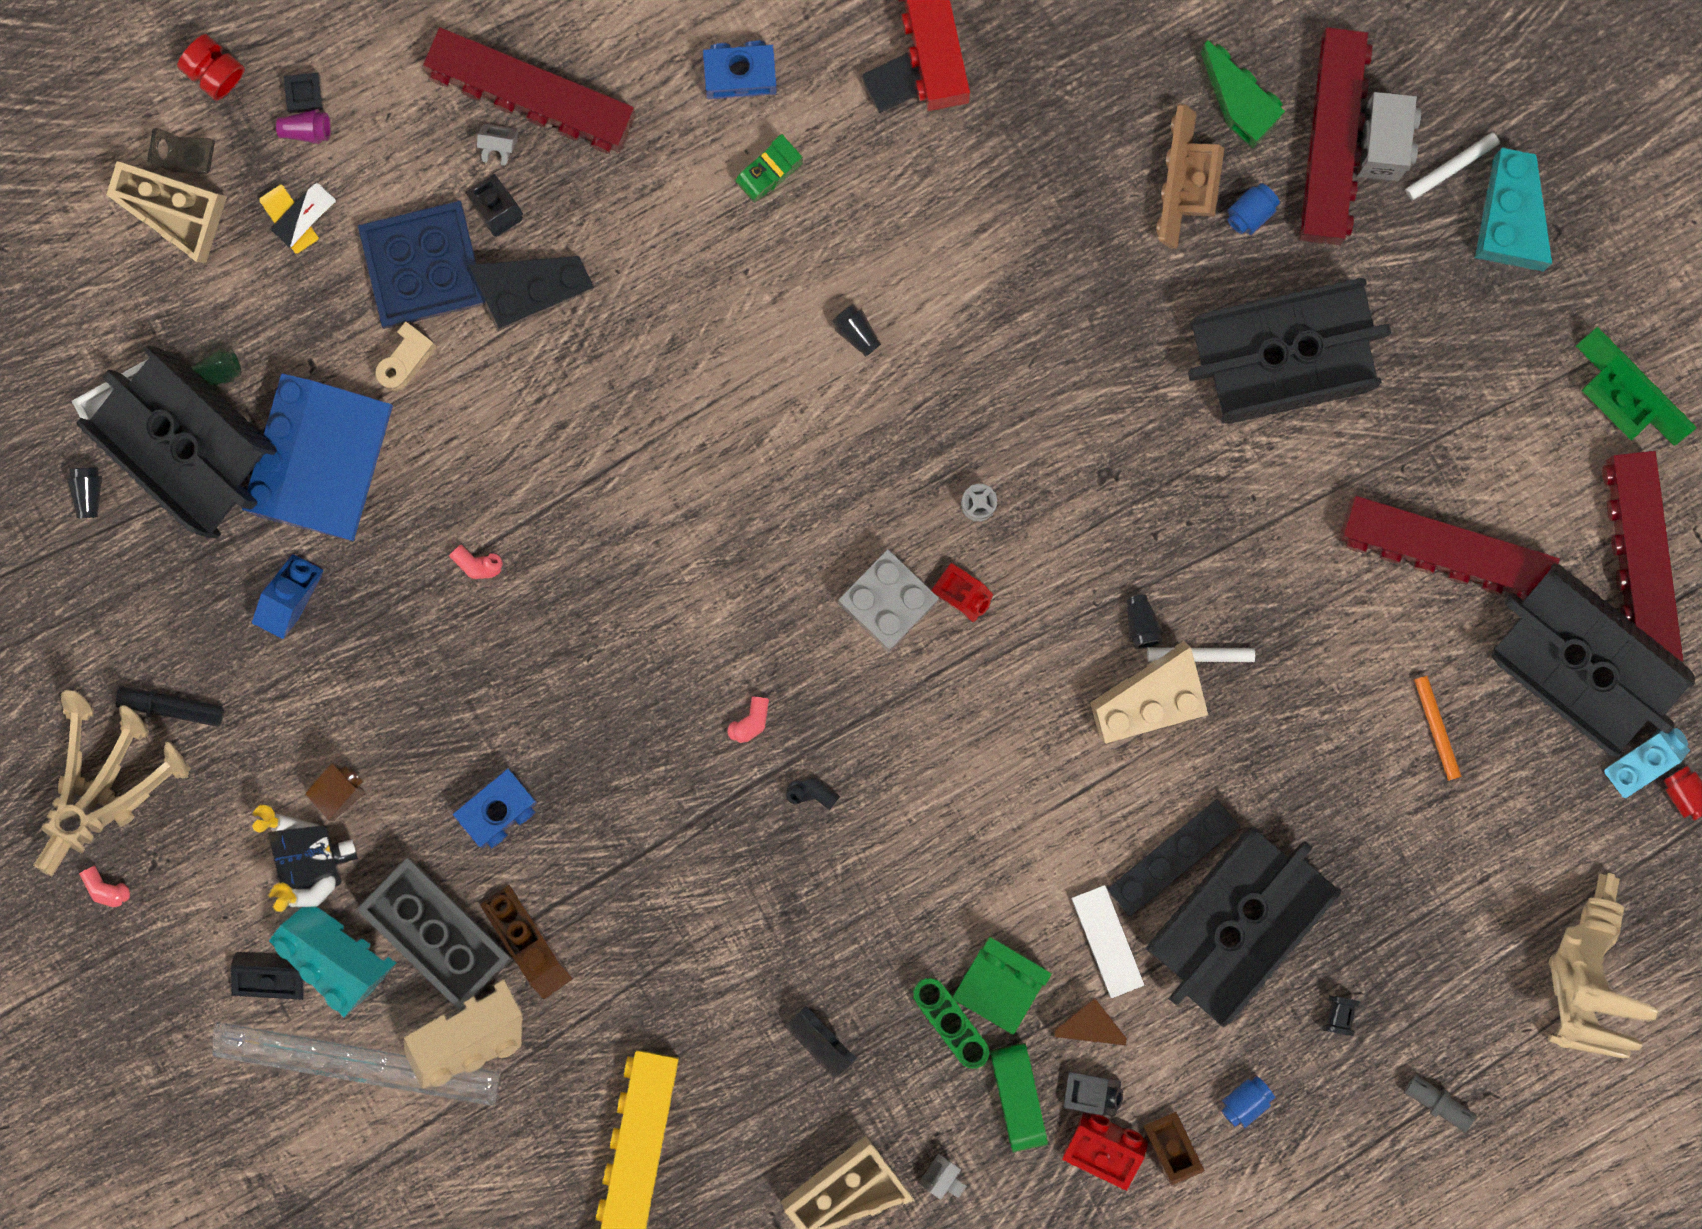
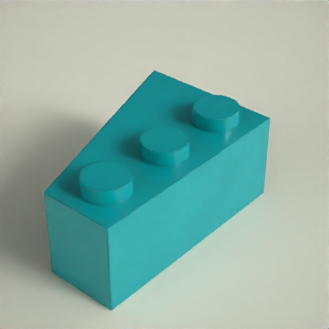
(1514, 214)
(330, 959)

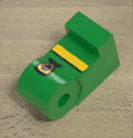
(769, 169)

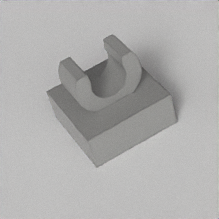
(497, 138)
(942, 1178)

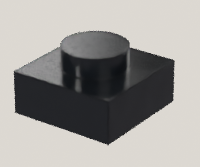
(303, 92)

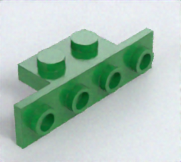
(1628, 393)

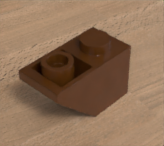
(335, 790)

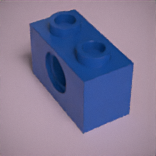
(724, 84)
(475, 816)

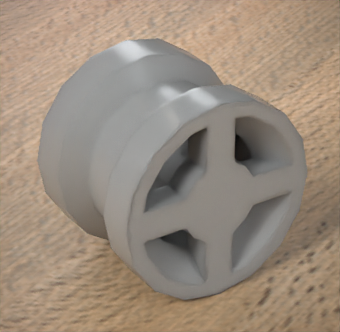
(982, 497)

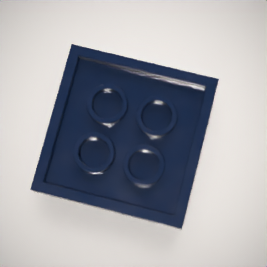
(420, 264)

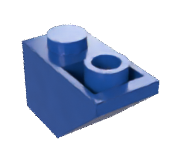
(286, 596)

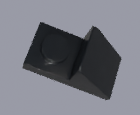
(495, 205)

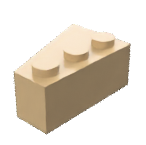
(169, 206)
(1153, 698)
(467, 1039)
(846, 1190)

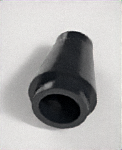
(856, 329)
(85, 491)
(1142, 623)

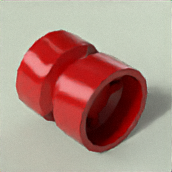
(206, 63)

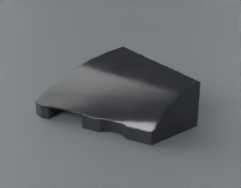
(820, 1042)

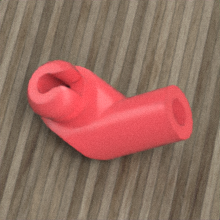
(103, 892)

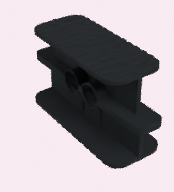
(1329, 317)
(132, 433)
(1568, 613)
(1290, 902)

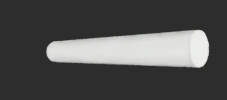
(1452, 166)
(1209, 654)

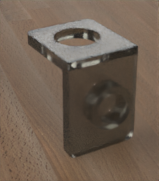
(184, 153)

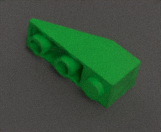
(1243, 103)

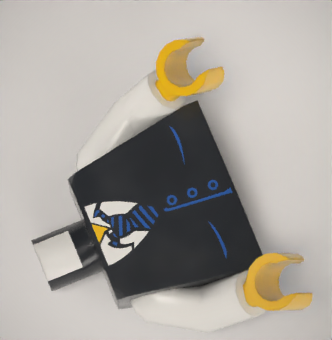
(303, 859)

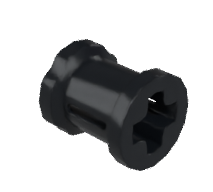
(1341, 1015)

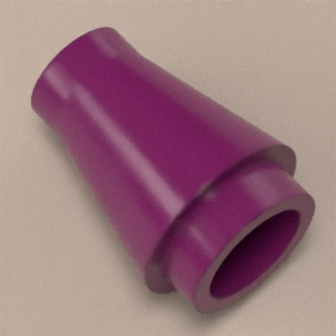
(306, 126)

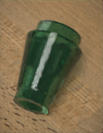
(219, 367)

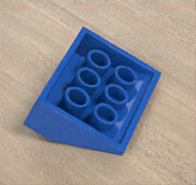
(322, 459)

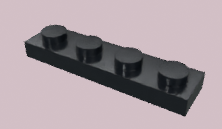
(1172, 857)

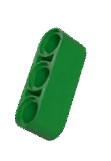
(958, 1039)
(1018, 1097)

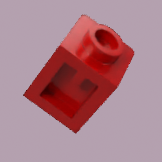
(963, 592)

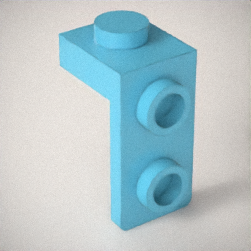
(1648, 761)

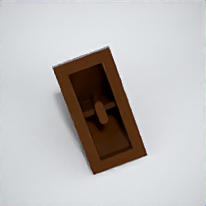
(1090, 1024)

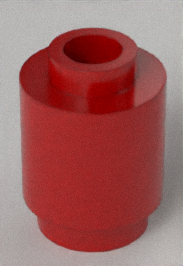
(1686, 792)

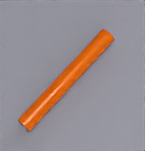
(1437, 728)

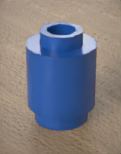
(1253, 209)
(1247, 1102)

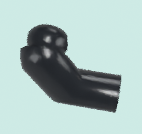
(811, 789)

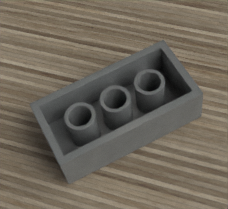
(435, 933)

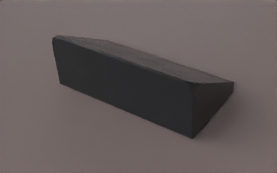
(891, 83)
(265, 977)

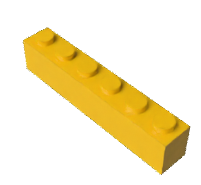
(638, 1141)

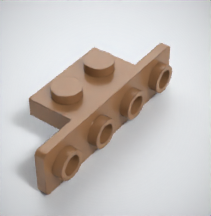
(1191, 177)

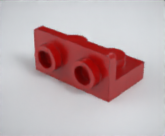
(1106, 1150)

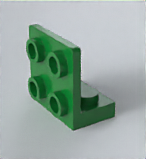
(1001, 985)

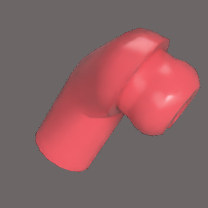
(477, 567)
(751, 725)

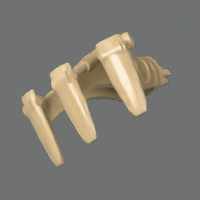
(98, 790)
(1582, 983)

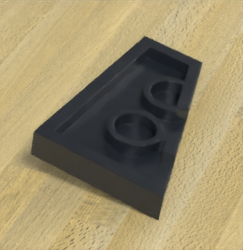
(528, 287)

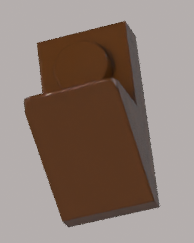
(1173, 1149)

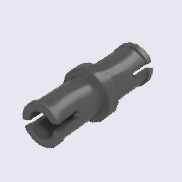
(1440, 1103)

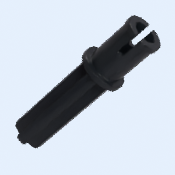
(169, 706)

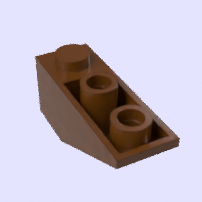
(526, 942)

